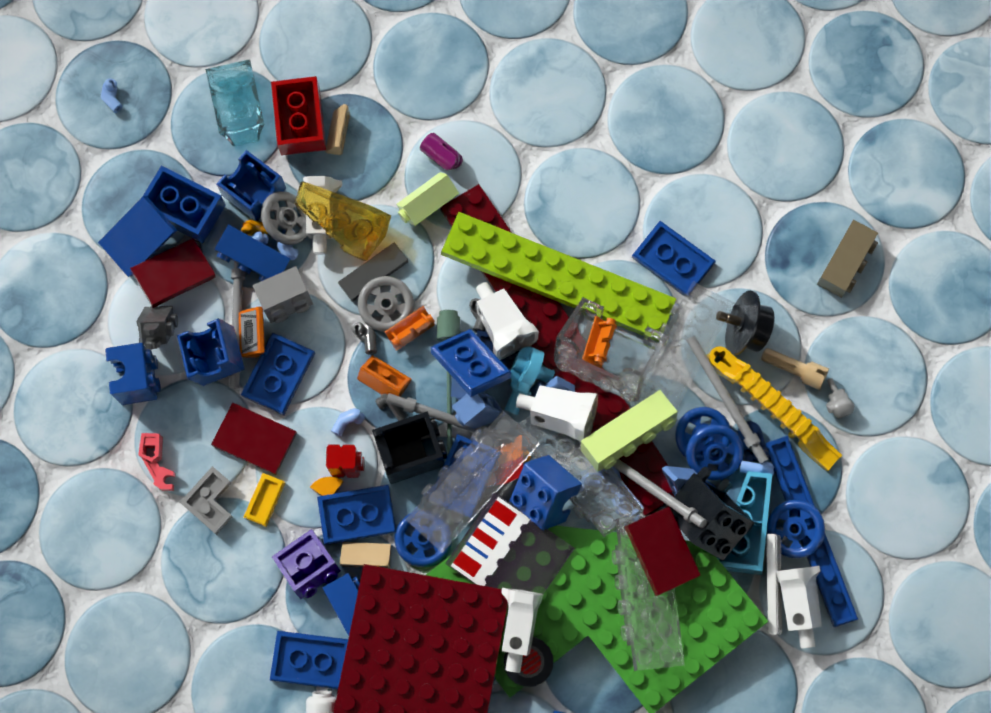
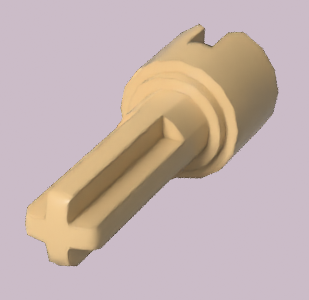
(810, 373)

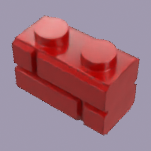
(344, 461)

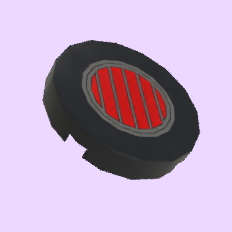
(535, 666)

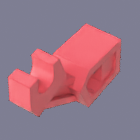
(158, 473)

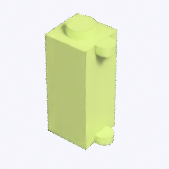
(427, 199)

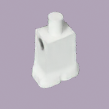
(313, 229)
(504, 322)
(561, 410)
(801, 602)
(519, 625)

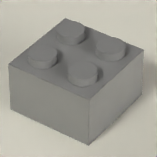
(283, 295)

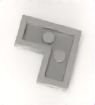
(203, 497)

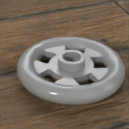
(289, 213)
(373, 287)

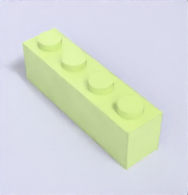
(629, 431)

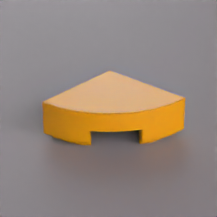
(327, 485)

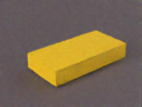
(264, 499)

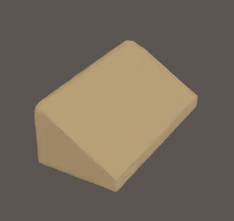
(338, 130)
(358, 554)

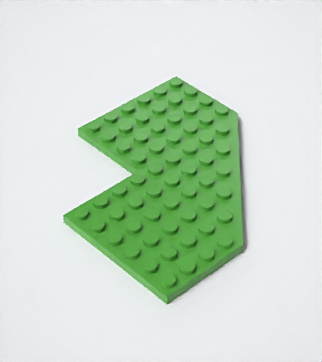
(584, 603)

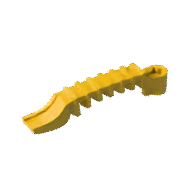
(810, 437)

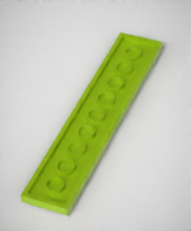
(555, 274)

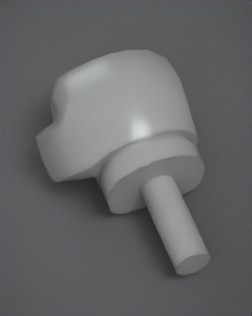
(839, 401)

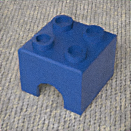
(250, 185)
(211, 353)
(139, 379)
(543, 491)

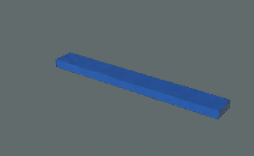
(829, 578)

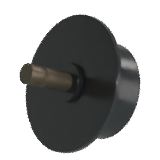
(747, 324)

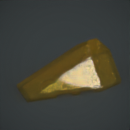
(351, 223)

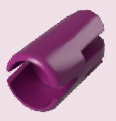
(441, 152)

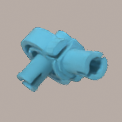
(524, 371)

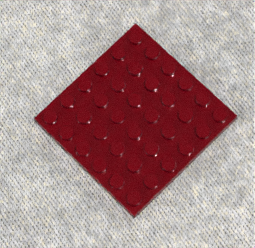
(421, 645)

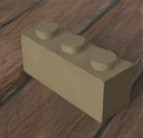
(848, 259)

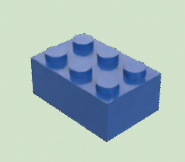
(185, 203)

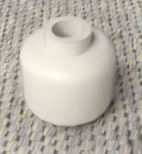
(320, 702)

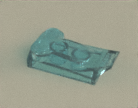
(236, 102)

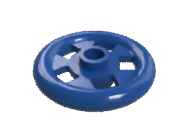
(694, 416)
(718, 432)
(807, 511)
(417, 559)

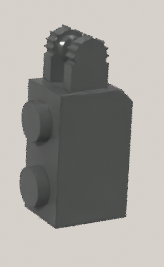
(156, 326)

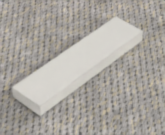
(774, 591)

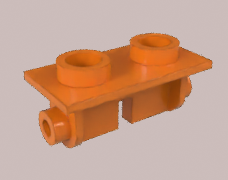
(410, 328)
(598, 341)

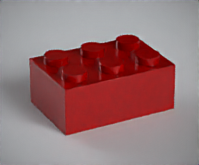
(298, 115)

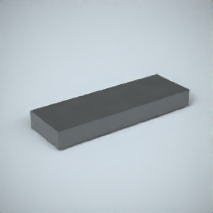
(380, 265)

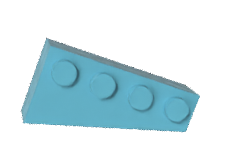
(754, 501)

